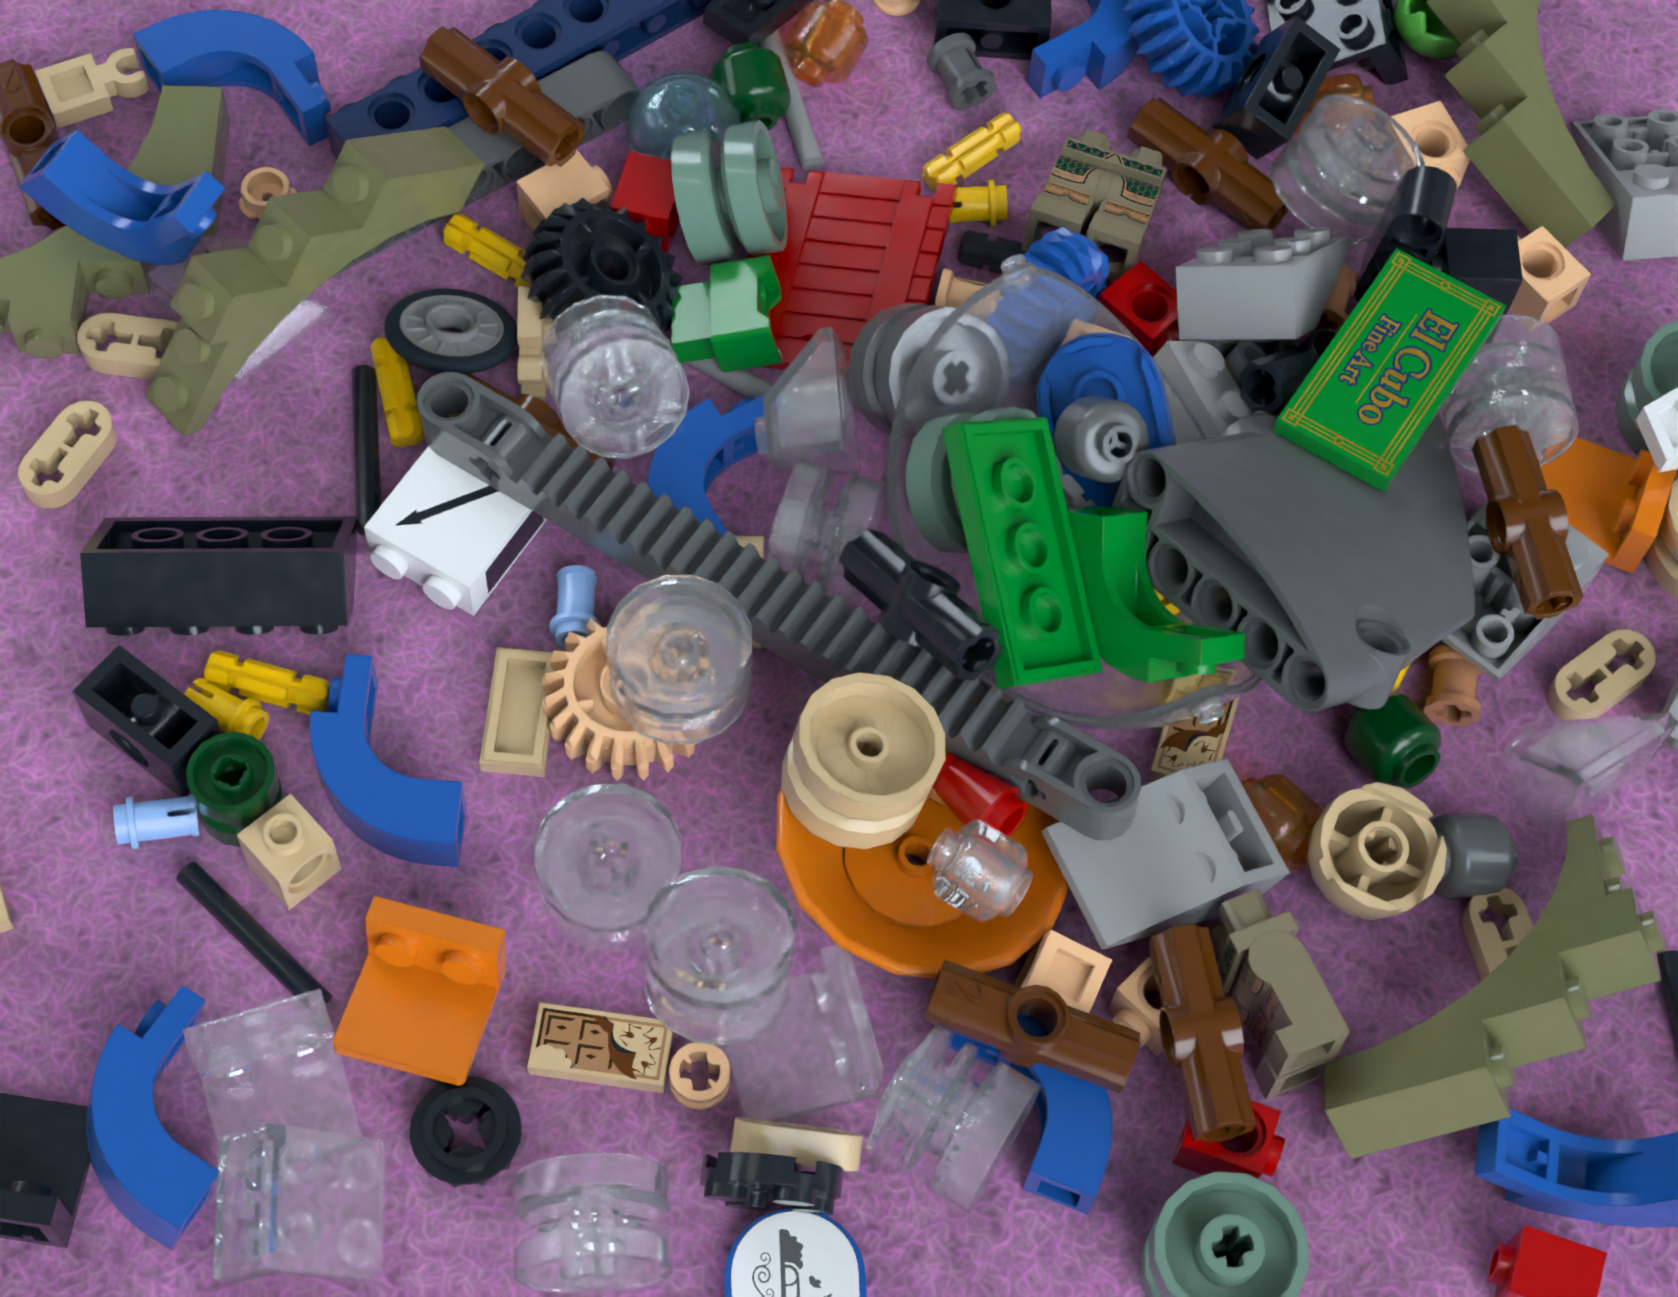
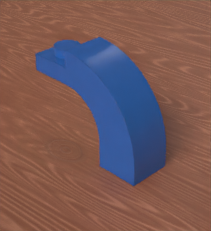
(1093, 49)
(238, 50)
(119, 208)
(701, 451)
(385, 809)
(1073, 1127)
(133, 1156)
(1581, 1175)

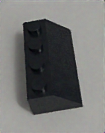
(220, 574)

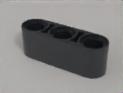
(1411, 222)

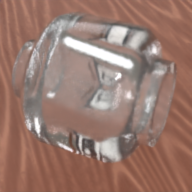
(979, 870)

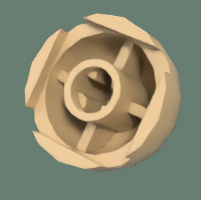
(1376, 852)

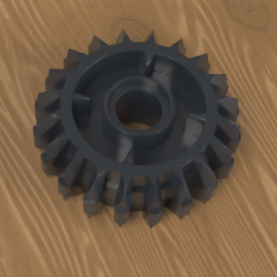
(594, 253)

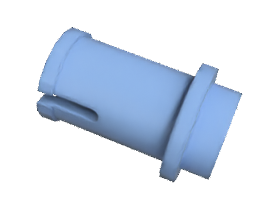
(574, 602)
(155, 820)

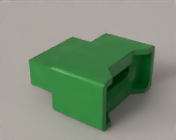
(728, 316)

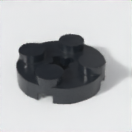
(773, 1176)

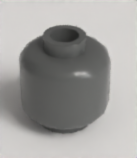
(1099, 437)
(1477, 855)

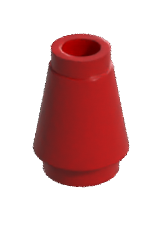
(979, 795)

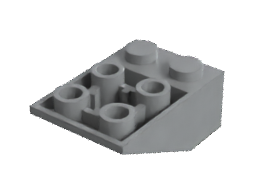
(1640, 172)
(1258, 285)
(1209, 377)
(1500, 628)
(1178, 861)

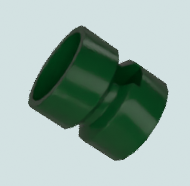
(232, 784)

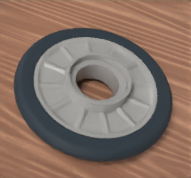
(416, 333)

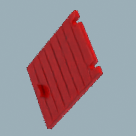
(853, 252)

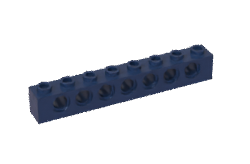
(541, 38)

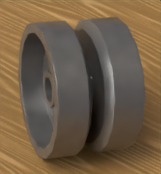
(886, 356)

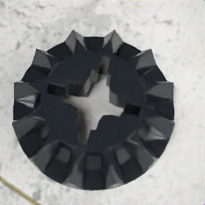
(433, 1135)

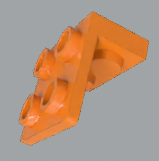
(1611, 498)
(422, 991)

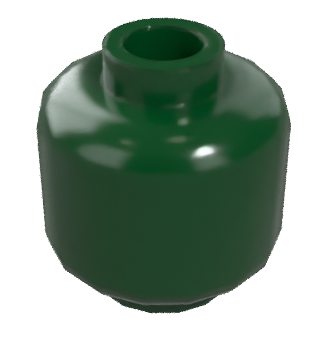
(754, 82)
(1394, 742)

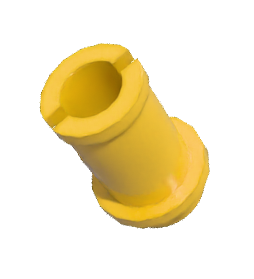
(981, 204)
(230, 711)

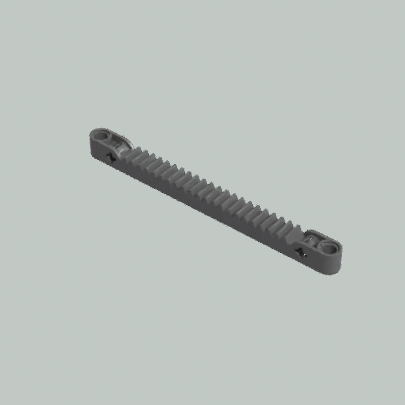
(795, 620)

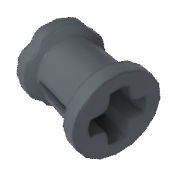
(960, 69)

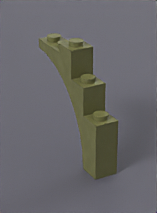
(1523, 135)
(300, 242)
(50, 282)
(1527, 1010)

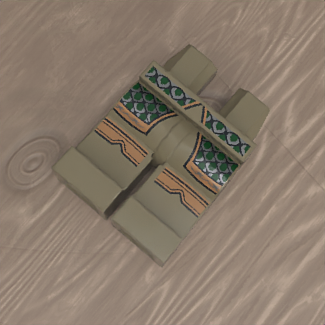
(1100, 187)
(1277, 993)

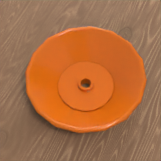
(886, 907)

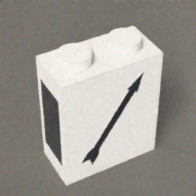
(449, 533)

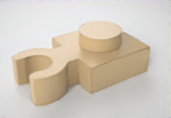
(83, 89)
(530, 339)

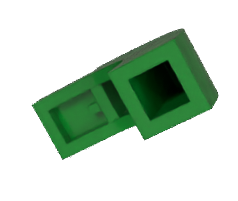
(1127, 617)

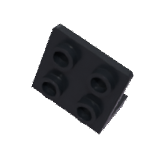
(1357, 27)
(41, 1168)

